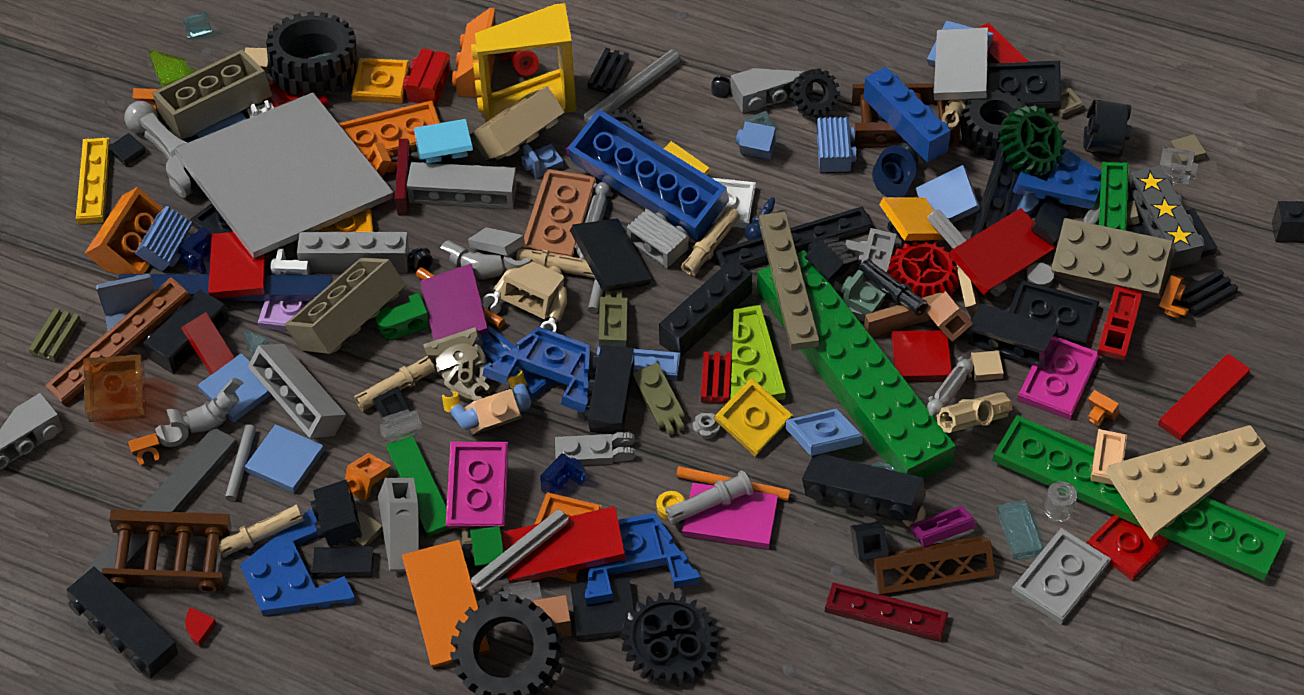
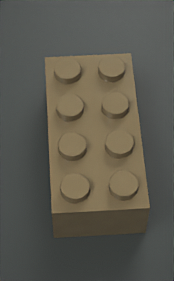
(212, 94)
(1112, 258)
(345, 305)

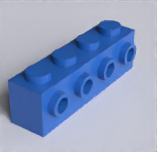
(907, 114)

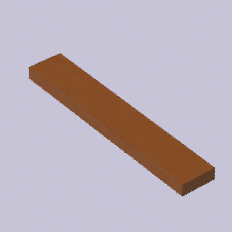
(120, 337)

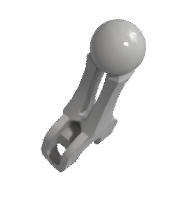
(143, 119)

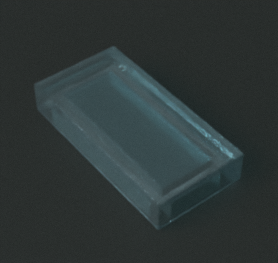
(1019, 529)

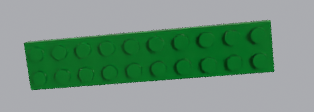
(1206, 527)

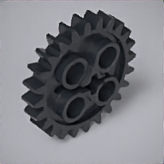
(669, 639)

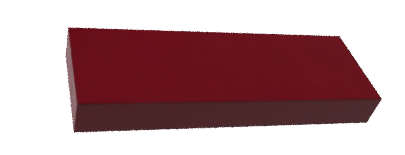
(403, 169)

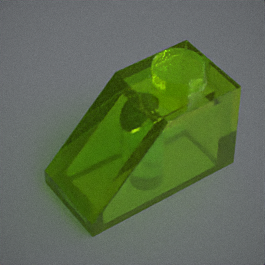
(169, 67)

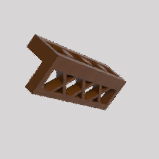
(931, 553)

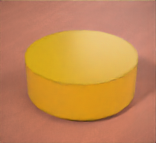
(666, 500)

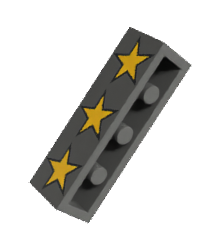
(1165, 214)

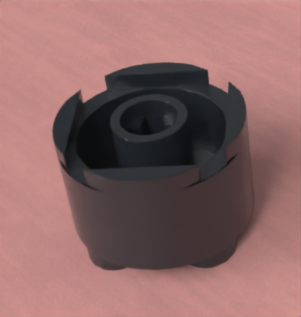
(1107, 127)

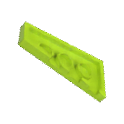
(754, 353)

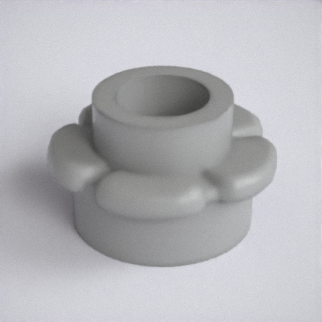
(705, 431)

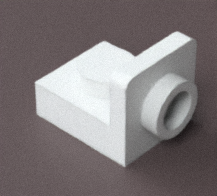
(281, 266)

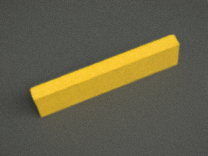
(93, 181)

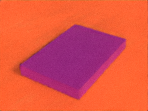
(454, 302)

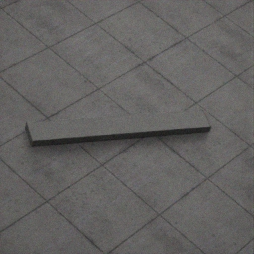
(174, 492)

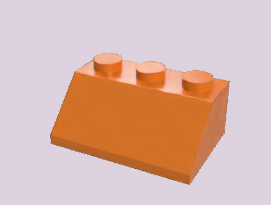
(464, 76)
(123, 232)

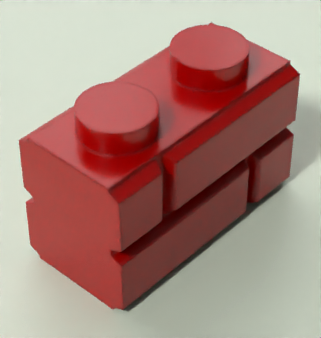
(427, 76)

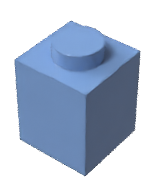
(757, 140)

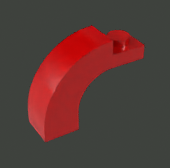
(1119, 323)

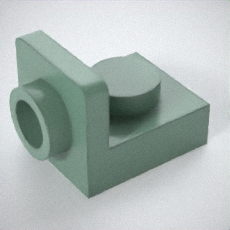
(861, 295)

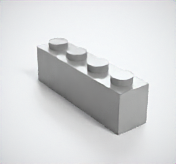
(462, 185)
(340, 250)
(296, 390)

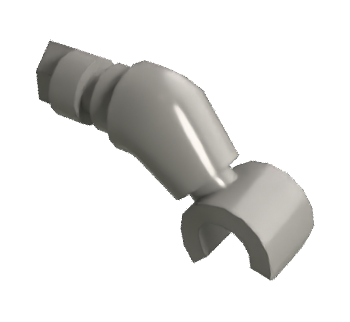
(484, 265)
(200, 419)

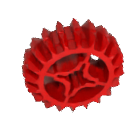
(925, 269)

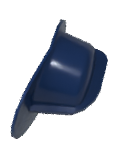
(894, 171)

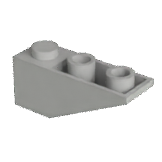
(763, 87)
(27, 428)
(399, 519)

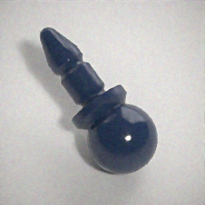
(753, 229)

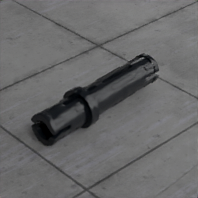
(900, 292)

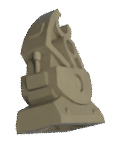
(459, 363)

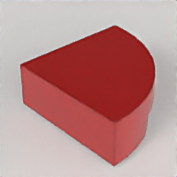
(198, 625)

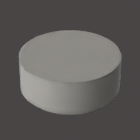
(1040, 274)

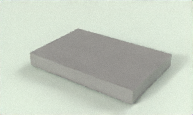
(1061, 576)

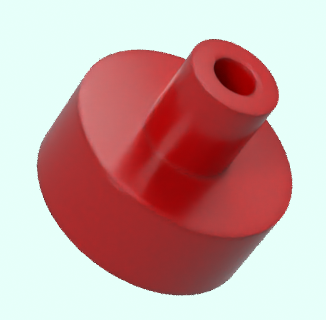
(530, 64)

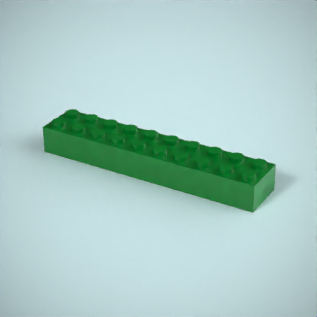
(866, 380)

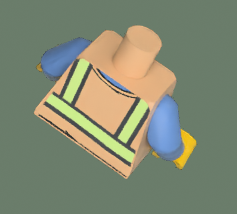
(491, 410)

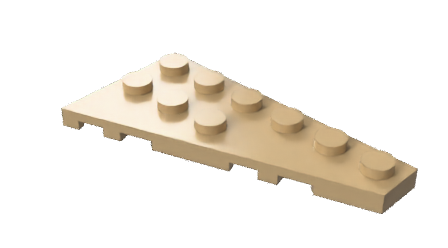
(1177, 478)

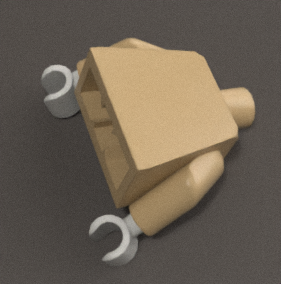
(534, 290)

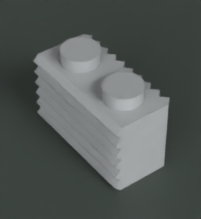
(658, 237)

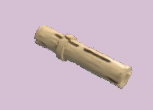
(953, 112)
(704, 249)
(564, 263)
(404, 378)
(248, 536)

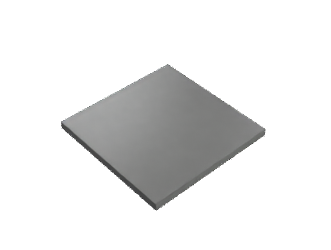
(283, 174)

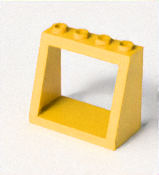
(532, 31)

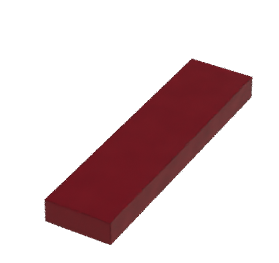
(886, 612)

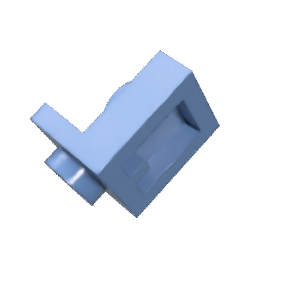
(541, 159)

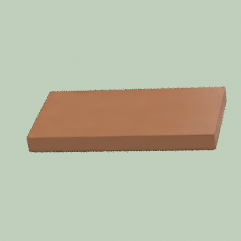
(561, 201)

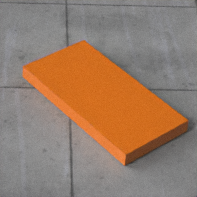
(390, 127)
(441, 596)

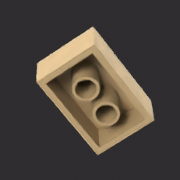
(517, 124)

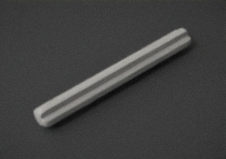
(636, 84)

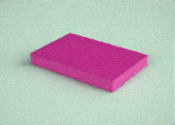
(1062, 381)
(477, 485)
(743, 522)

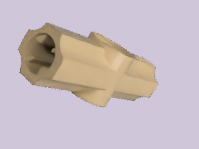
(974, 412)

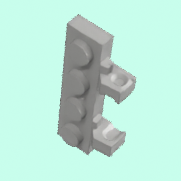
(877, 249)

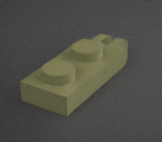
(613, 320)
(659, 398)

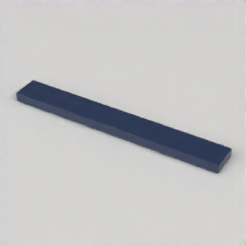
(276, 286)

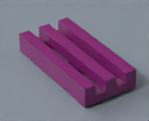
(943, 526)

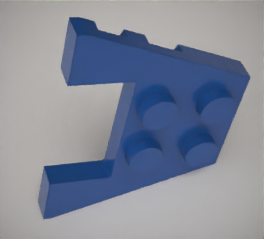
(1072, 181)
(549, 356)
(645, 546)
(281, 579)

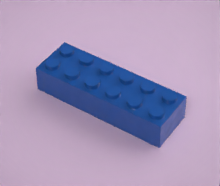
(648, 174)

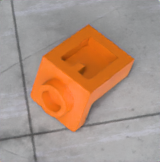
(1174, 291)
(365, 473)

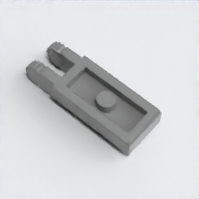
(597, 448)

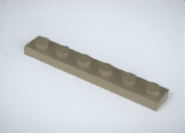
(788, 281)

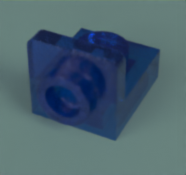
(196, 249)
(559, 471)

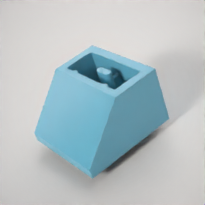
(443, 139)

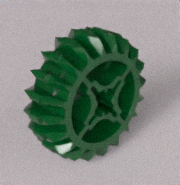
(1034, 127)

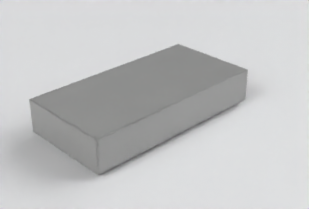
(496, 241)

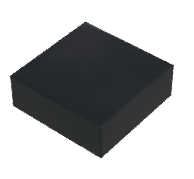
(127, 149)
(390, 402)

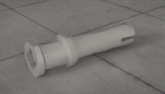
(721, 494)

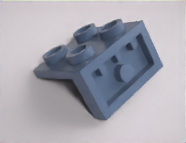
(123, 296)

